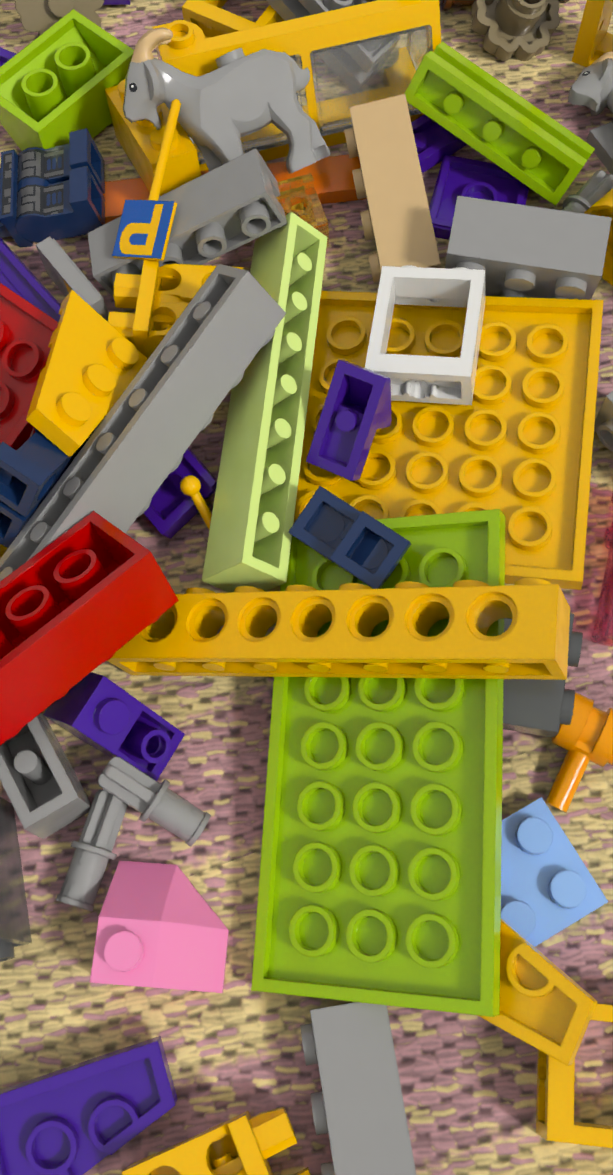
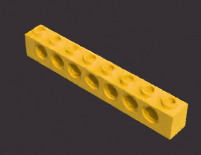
(187, 643)

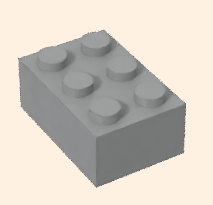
(529, 248)

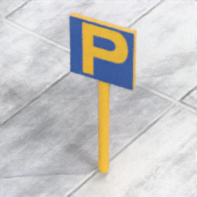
(148, 223)

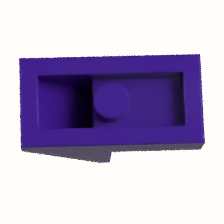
(351, 414)

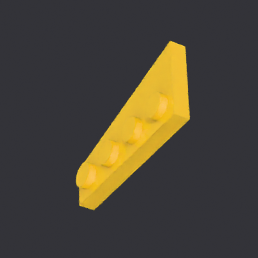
(540, 1000)

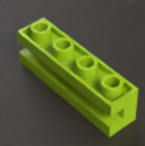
(497, 122)

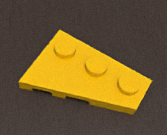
(82, 376)

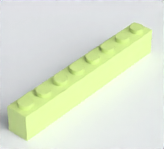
(268, 420)

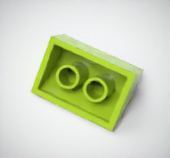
(61, 83)

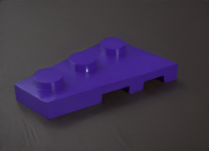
(83, 1111)

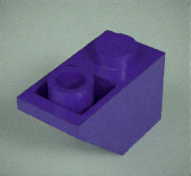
(116, 724)

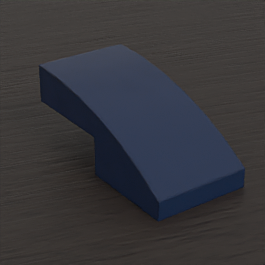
(349, 538)

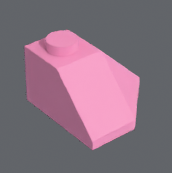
(158, 932)

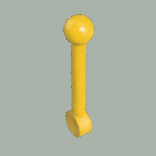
(191, 487)

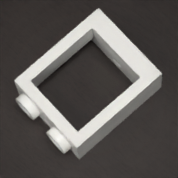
(428, 377)

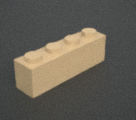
(393, 186)

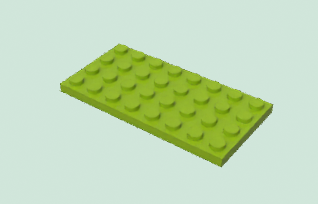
(387, 809)

